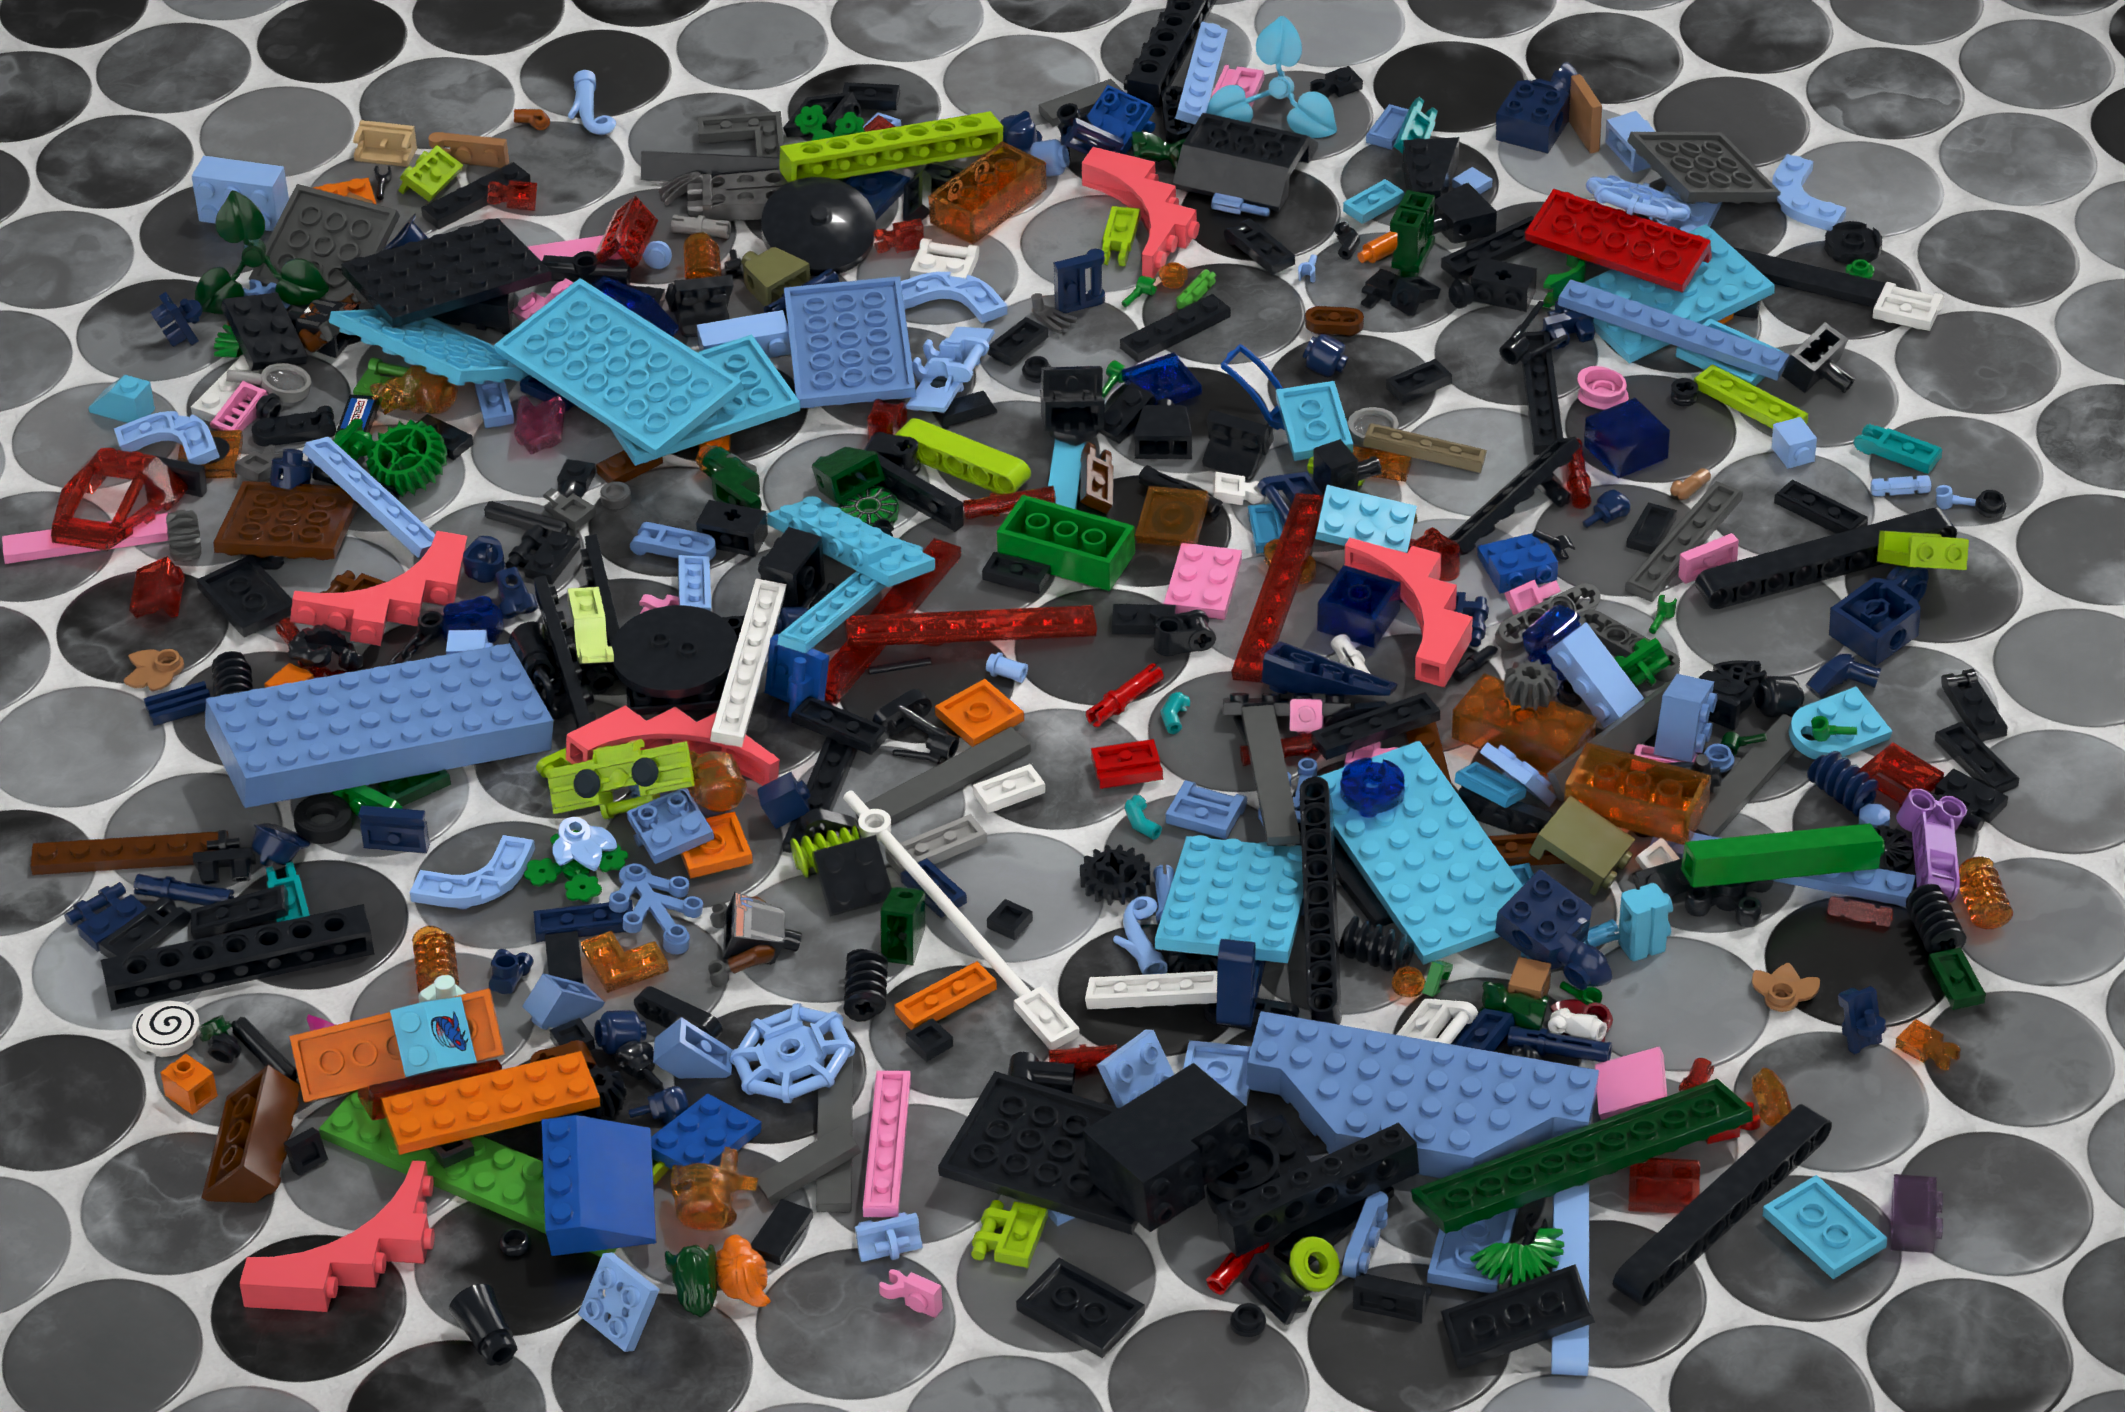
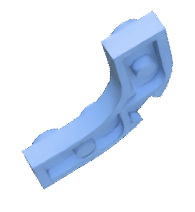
(1796, 202)
(971, 292)
(169, 426)
(478, 887)

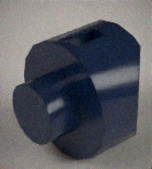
(292, 468)
(480, 562)

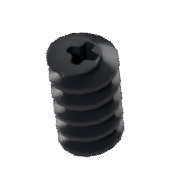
(231, 674)
(1935, 919)
(1375, 947)
(865, 984)

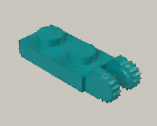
(1416, 124)
(1898, 448)
(296, 898)

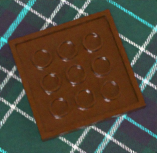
(286, 522)

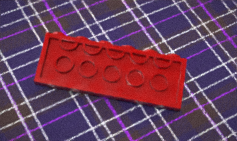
(1618, 240)

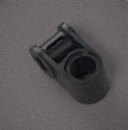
(896, 450)
(1180, 632)

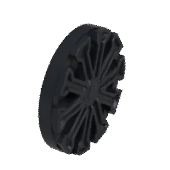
(1895, 849)

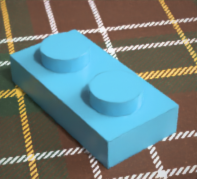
(1373, 201)

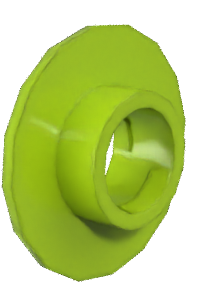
(1326, 1257)

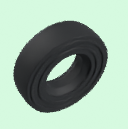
(326, 832)

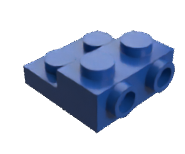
(1518, 562)

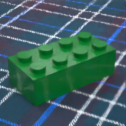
(1070, 540)

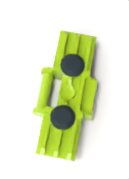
(617, 767)

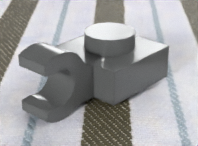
(571, 509)

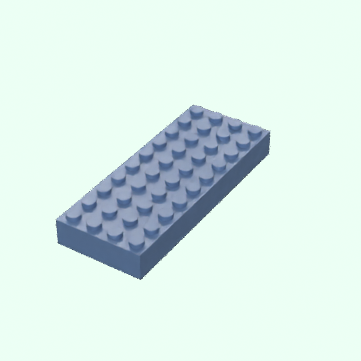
(377, 725)

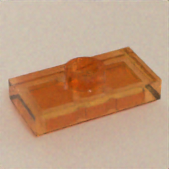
(1393, 465)

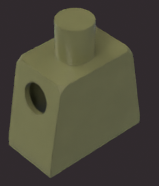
(772, 272)

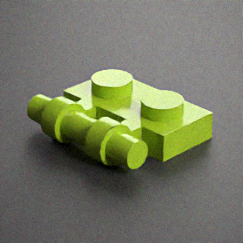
(1019, 1236)

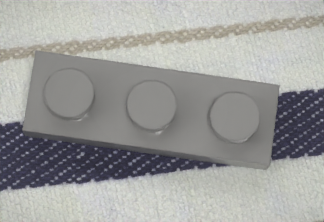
(942, 842)

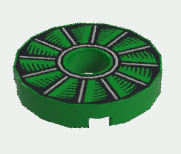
(877, 498)

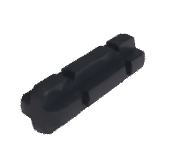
(1554, 491)

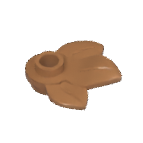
(154, 668)
(1784, 987)

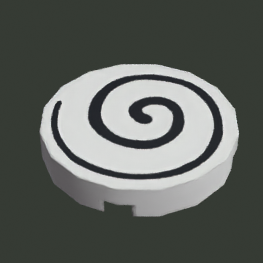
(166, 1028)

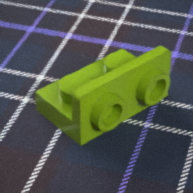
(430, 173)

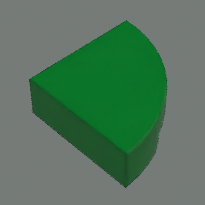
(1438, 971)

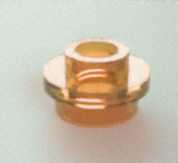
(1173, 275)
(1408, 982)

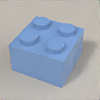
(1684, 718)

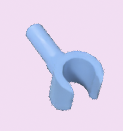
(1308, 268)
(1946, 499)

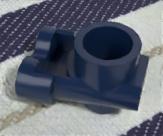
(514, 598)
(508, 970)

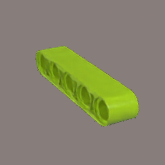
(966, 458)

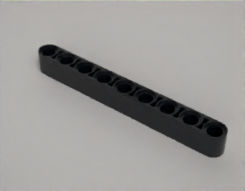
(1810, 560)
(1320, 901)
(1721, 1205)

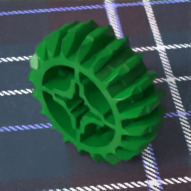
(404, 448)

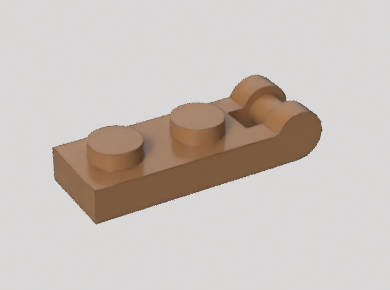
(472, 149)

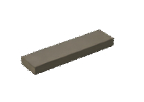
(1425, 447)

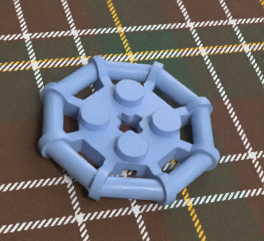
(1638, 198)
(785, 1032)

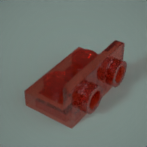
(157, 587)
(1663, 1185)

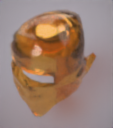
(416, 392)
(717, 781)
(712, 1190)

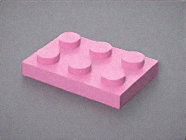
(1203, 579)

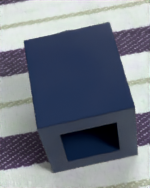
(784, 799)

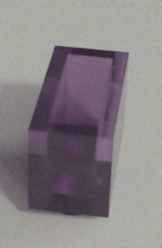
(1915, 1213)

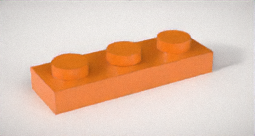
(946, 996)

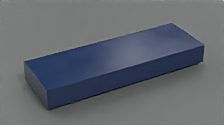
(586, 919)

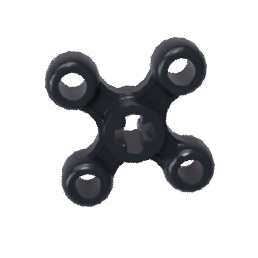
(1729, 898)

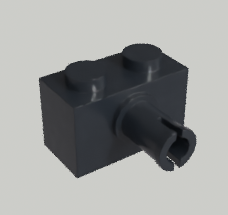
(1817, 360)
(1340, 468)

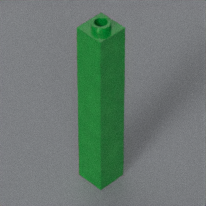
(1782, 855)

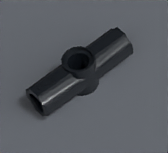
(587, 267)

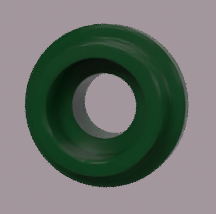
(214, 1027)

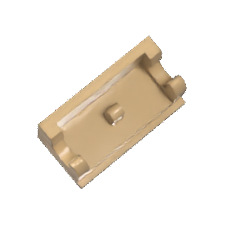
(385, 143)

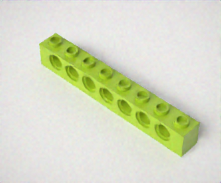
(891, 148)

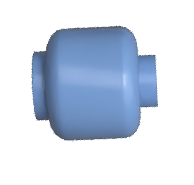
(1053, 154)

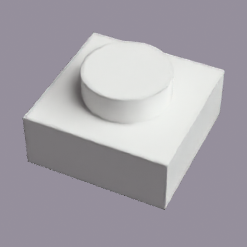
(1656, 855)

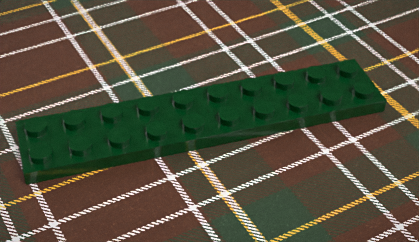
(1581, 1155)

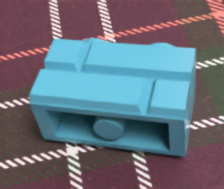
(1644, 921)

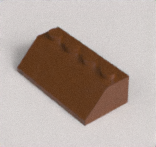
(251, 1139)

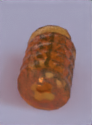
(701, 256)
(1984, 893)
(433, 956)

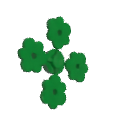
(818, 119)
(581, 886)

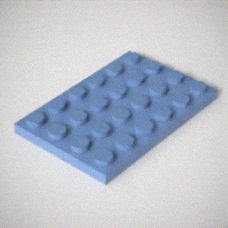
(849, 342)

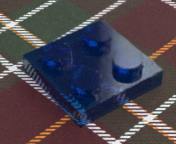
(1164, 378)

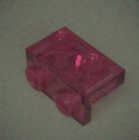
(539, 425)

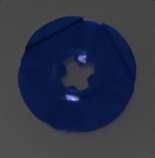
(479, 611)
(1372, 800)

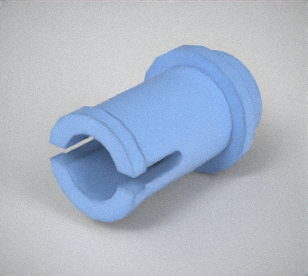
(1006, 667)

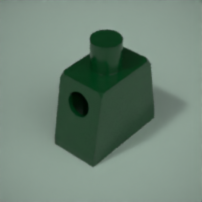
(847, 473)
(903, 913)

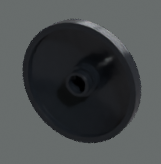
(820, 223)

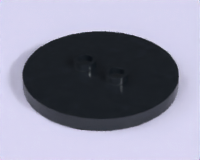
(674, 651)

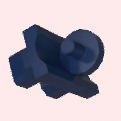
(187, 312)
(1567, 321)
(1862, 1018)

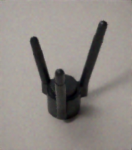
(1066, 115)
(1517, 346)
(939, 741)

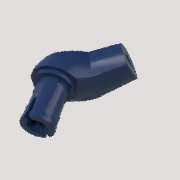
(1840, 670)

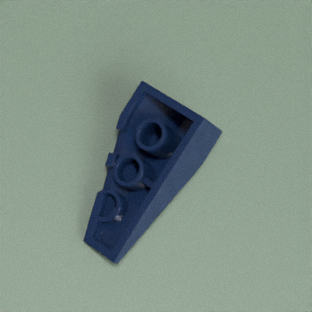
(1300, 671)

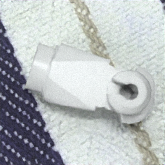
(1577, 1025)

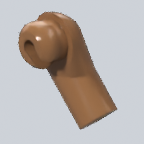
(1685, 489)

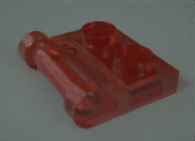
(1904, 769)

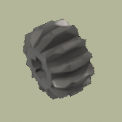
(183, 535)
(1530, 684)

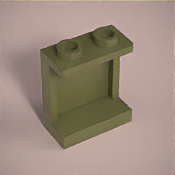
(1585, 843)

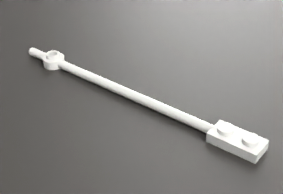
(1033, 1006)

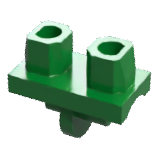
(354, 439)
(1644, 662)

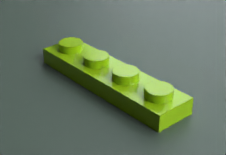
(1746, 397)

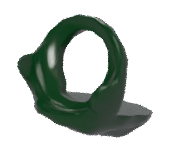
(694, 1277)

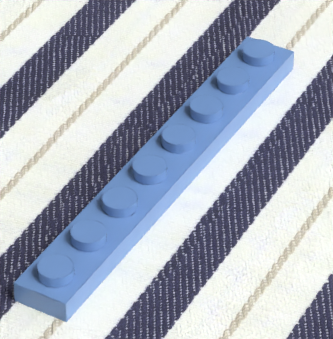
(1673, 329)
(1867, 884)

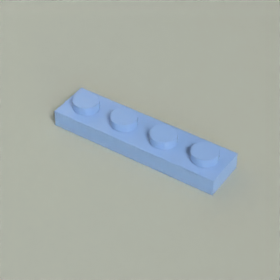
(694, 581)

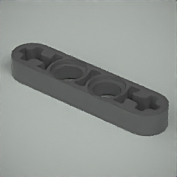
(1565, 599)
(1607, 627)

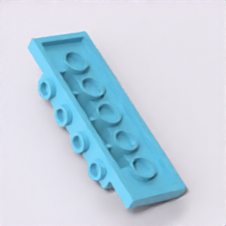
(854, 542)

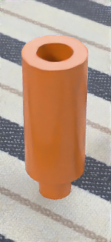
(1378, 248)

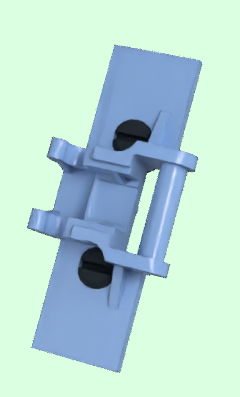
(948, 368)

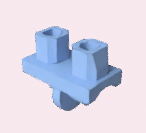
(888, 1237)

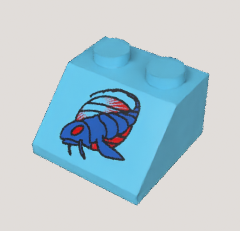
(433, 1036)

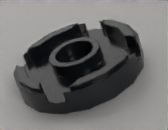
(1853, 241)

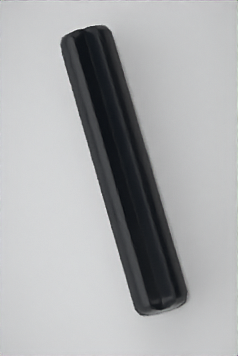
(523, 518)
(262, 1048)

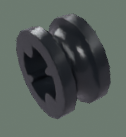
(1684, 392)

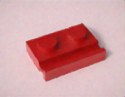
(1126, 763)

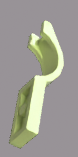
(589, 626)

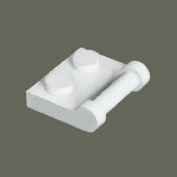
(929, 263)
(1907, 307)
(1434, 1015)

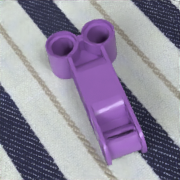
(1933, 838)

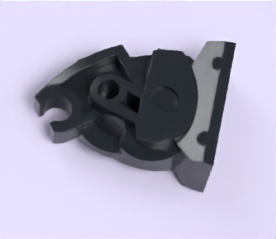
(1734, 688)

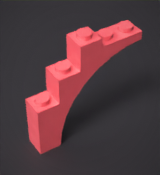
(1137, 186)
(1430, 600)
(397, 601)
(666, 729)
(312, 1277)

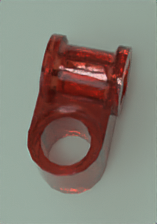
(886, 417)
(1449, 550)

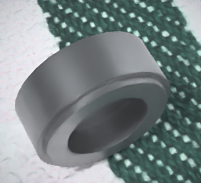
(615, 495)

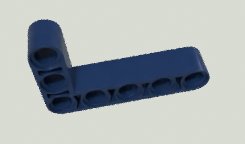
(1237, 982)

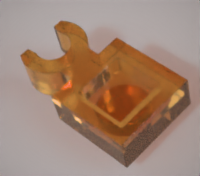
(1925, 1042)

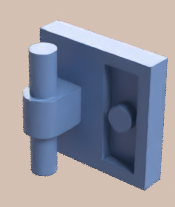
(669, 825)

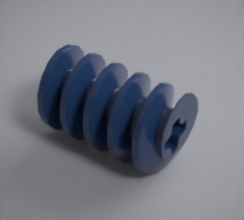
(1843, 781)

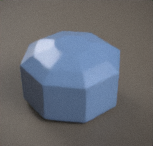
(1874, 814)

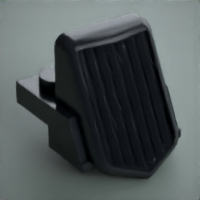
(699, 301)
(1072, 402)
(1235, 444)

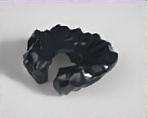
(316, 645)

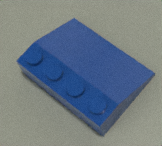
(597, 1185)

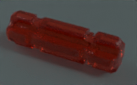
(1860, 911)

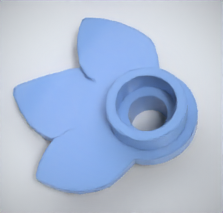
(582, 846)

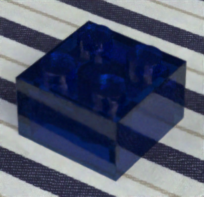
(1626, 438)
(1358, 606)

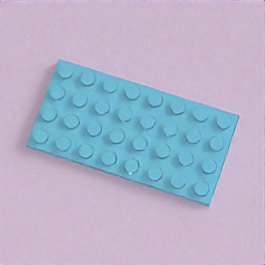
(619, 367)
(1427, 859)

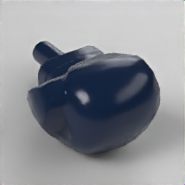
(1609, 507)
(664, 1105)

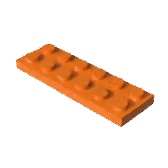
(367, 1051)
(490, 1102)

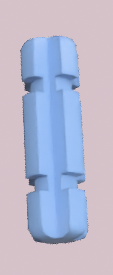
(1900, 485)

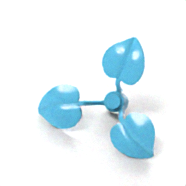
(1280, 46)

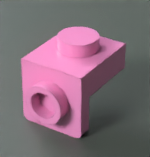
(1306, 715)

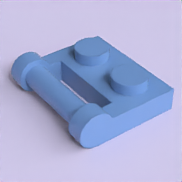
(1205, 810)

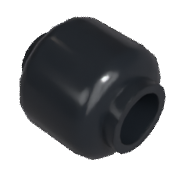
(1778, 696)

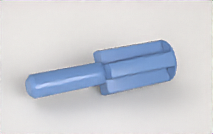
(1235, 205)

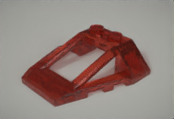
(162, 492)

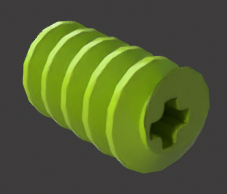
(803, 853)

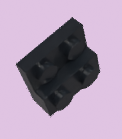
(833, 106)

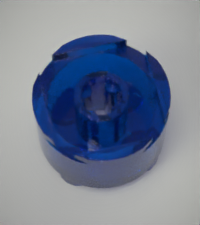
(1547, 632)

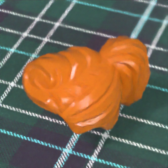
(742, 1271)

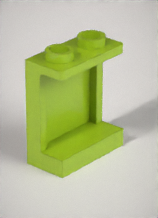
(1922, 550)

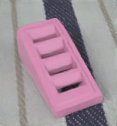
(244, 393)

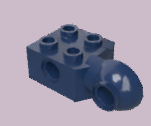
(1536, 111)
(1880, 614)
(1551, 927)

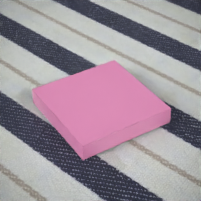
(1630, 1082)

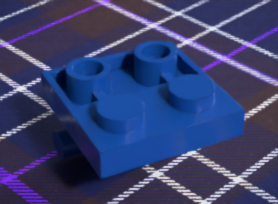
(1121, 114)
(795, 674)

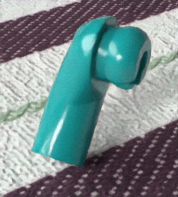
(1169, 712)
(1137, 819)

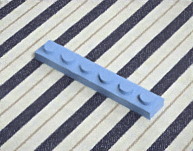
(1201, 72)
(370, 495)

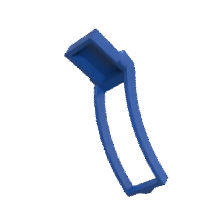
(1274, 417)

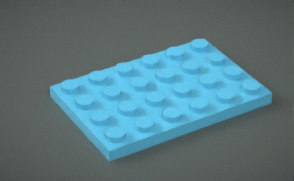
(1714, 293)
(432, 345)
(762, 400)
(1233, 894)

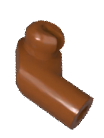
(535, 117)

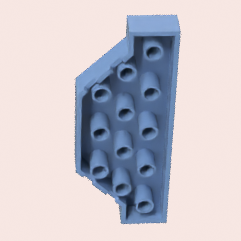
(1448, 1097)

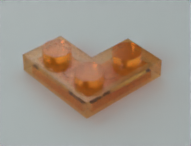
(621, 968)

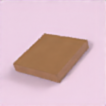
(1585, 113)

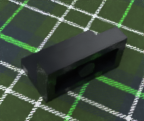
(1390, 1297)

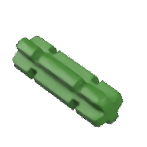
(1196, 289)

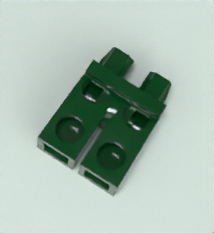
(1414, 227)

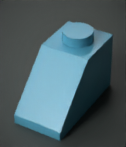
(125, 400)

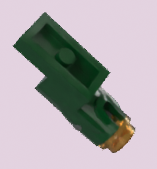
(732, 478)

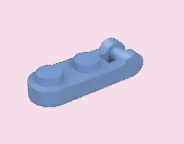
(672, 541)
(1366, 1235)

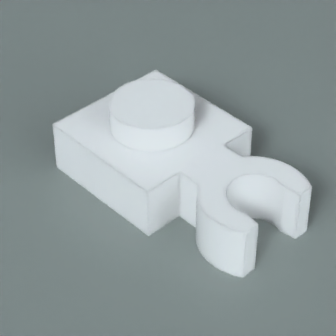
(1235, 490)

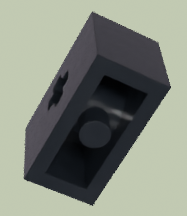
(1504, 284)
(734, 527)

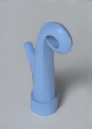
(584, 103)
(1138, 944)

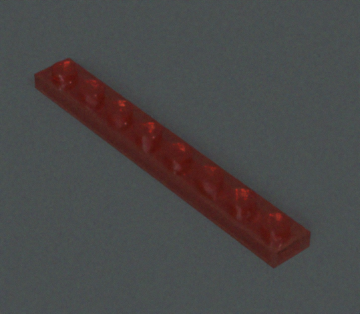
(1278, 587)
(902, 598)
(970, 626)

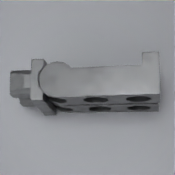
(733, 195)

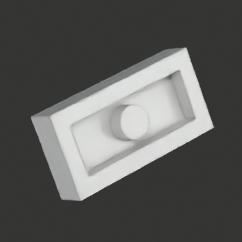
(1009, 788)

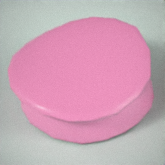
(1601, 387)

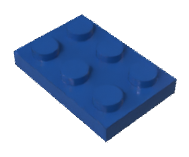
(702, 1133)

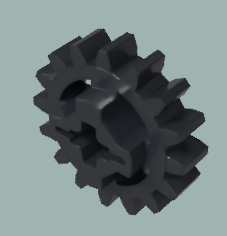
(1115, 874)

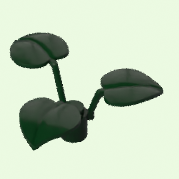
(242, 220)

